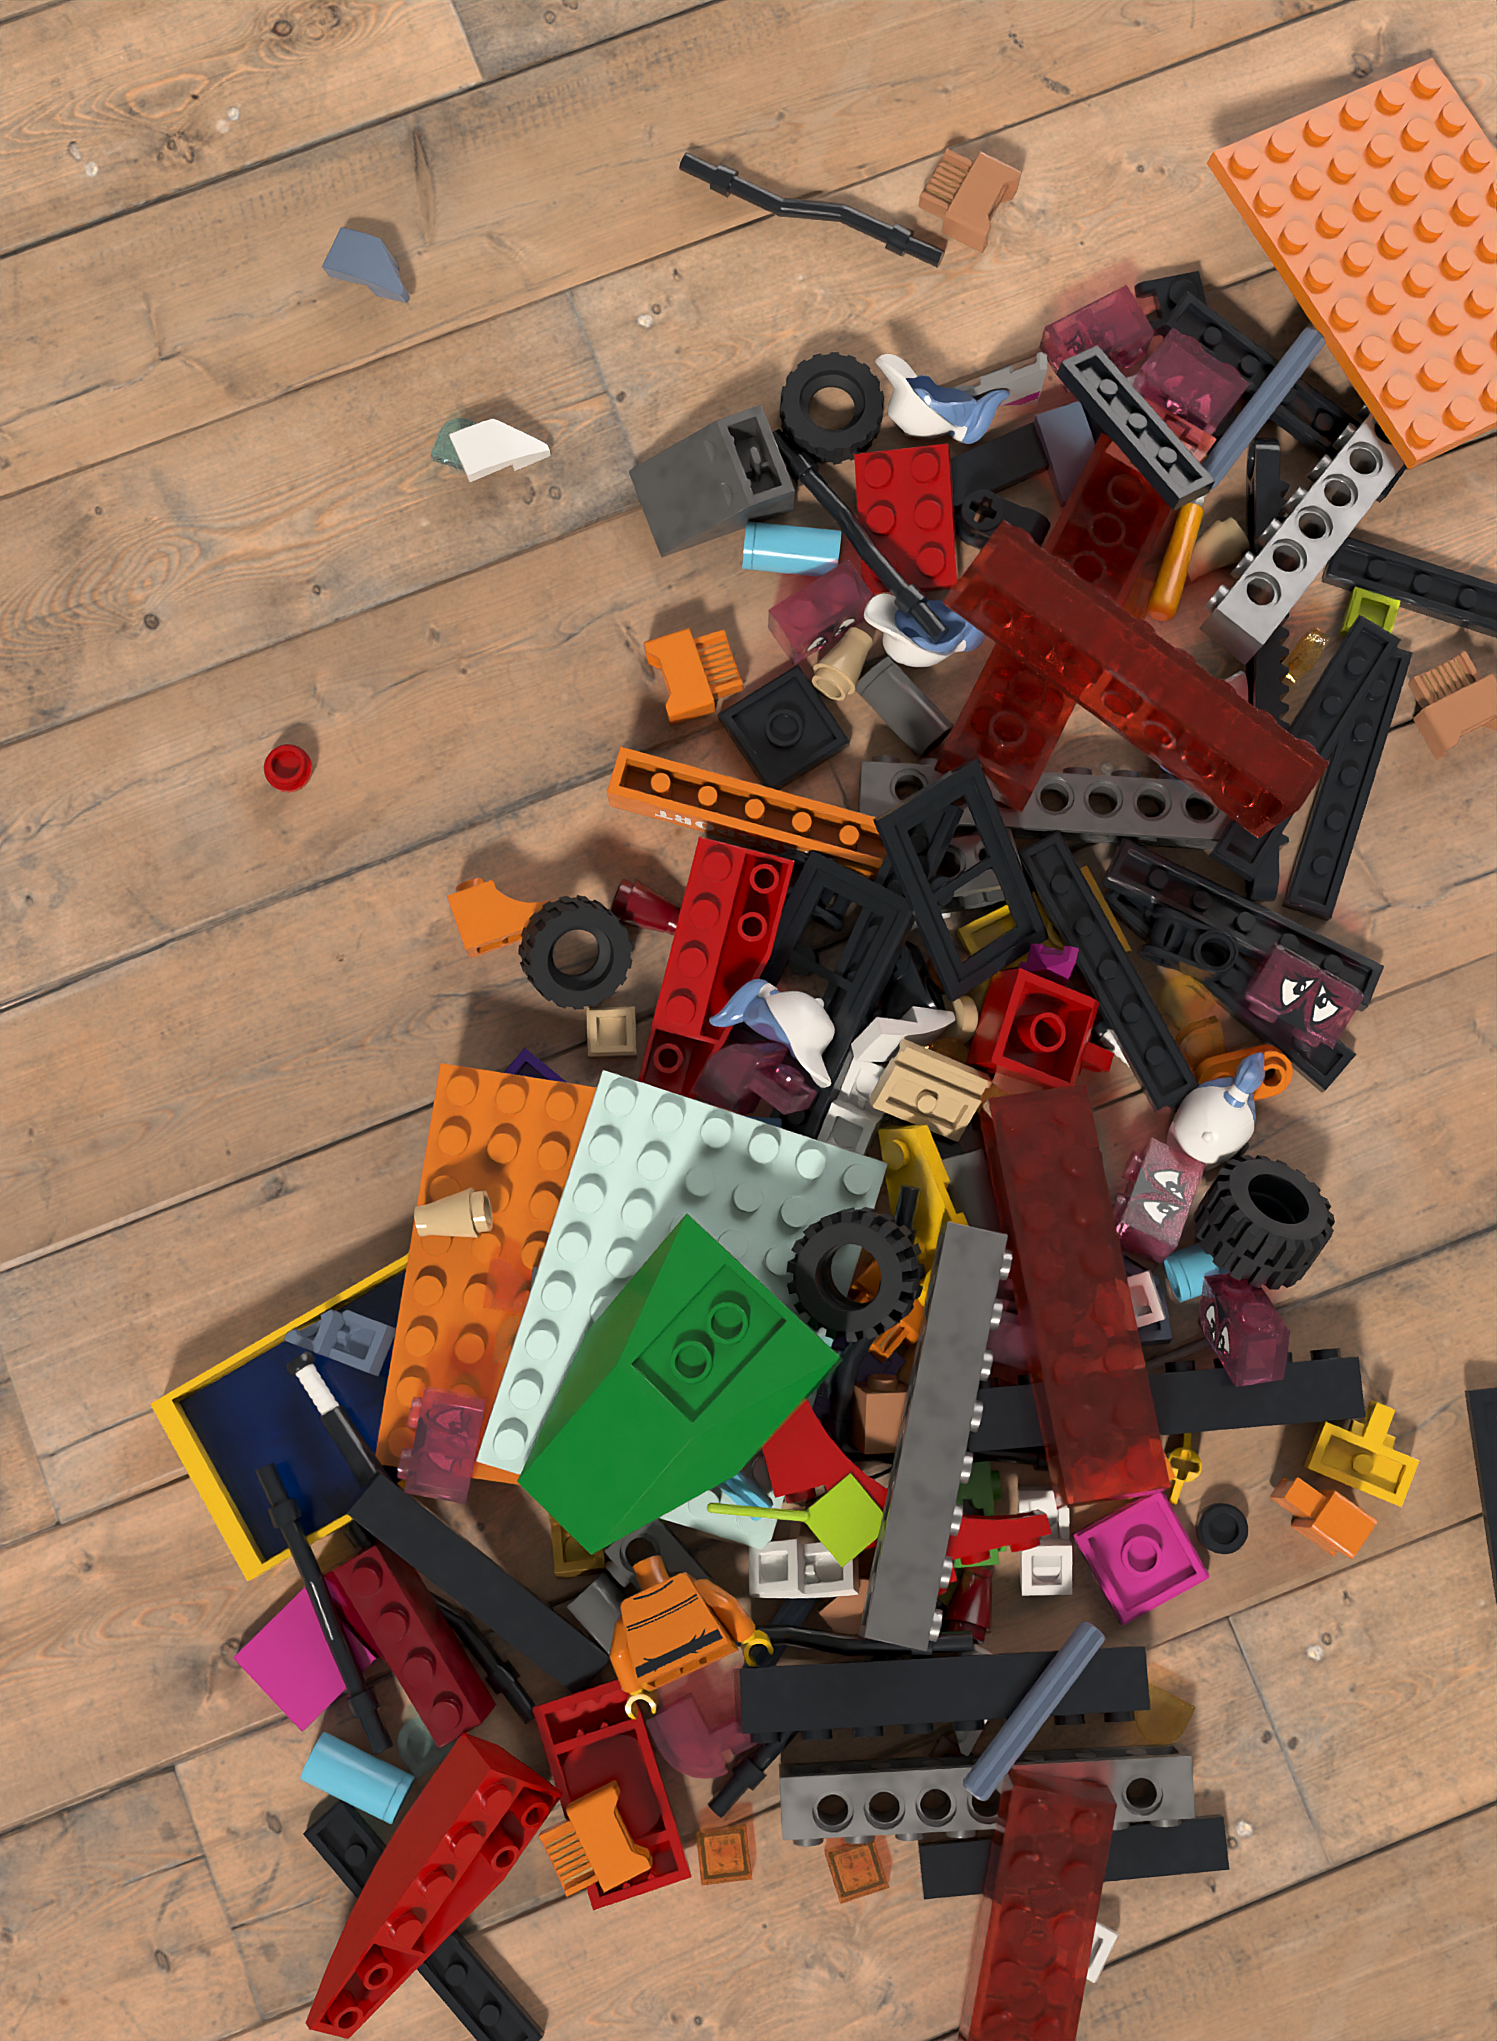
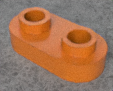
(1226, 1066)

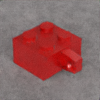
(1036, 1032)

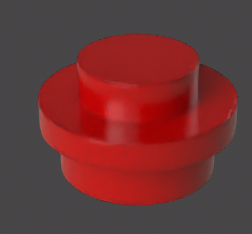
(288, 768)

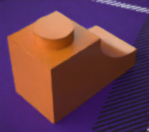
(488, 917)

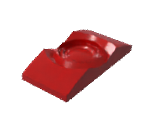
(596, 1742)

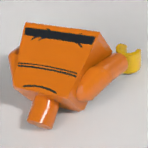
(675, 1631)

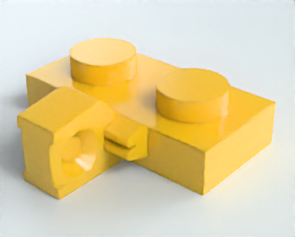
(1364, 1455)

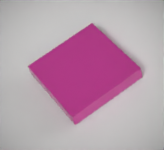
(1140, 1556)
(295, 1663)

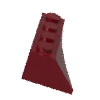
(404, 1626)

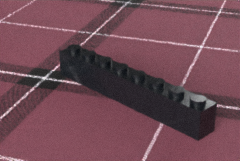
(1194, 1400)
(928, 1692)

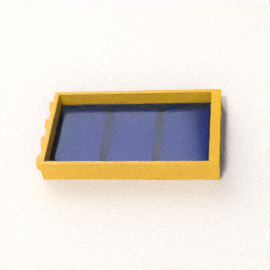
(258, 1414)

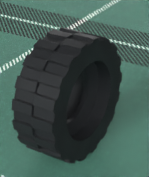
(836, 372)
(595, 983)

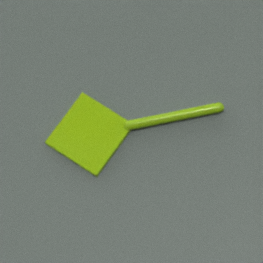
(841, 1519)

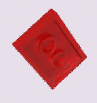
(909, 514)

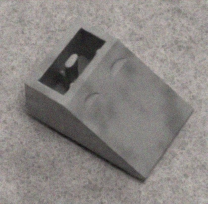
(714, 482)

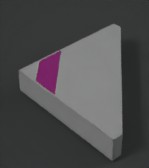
(1022, 384)

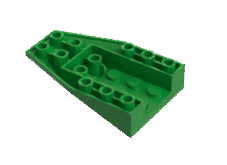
(671, 1391)

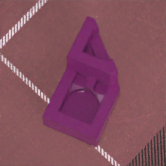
(1051, 962)

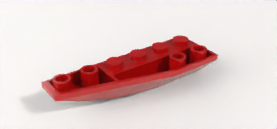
(717, 948)
(431, 1877)

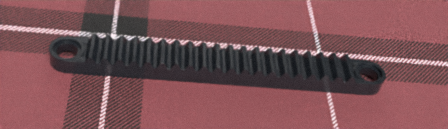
(1265, 668)

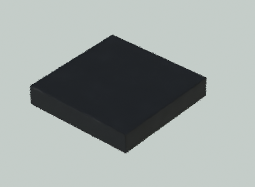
(784, 729)

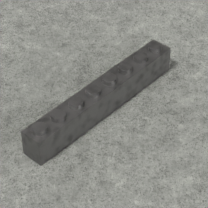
(934, 1437)

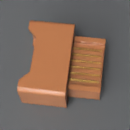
(969, 195)
(1453, 703)

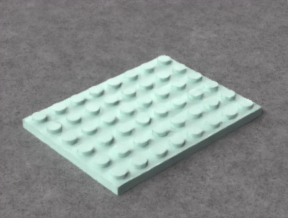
(631, 1181)

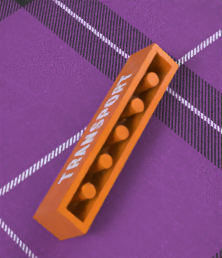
(743, 811)

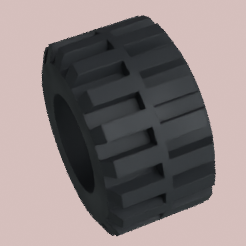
(1263, 1222)
(818, 1291)

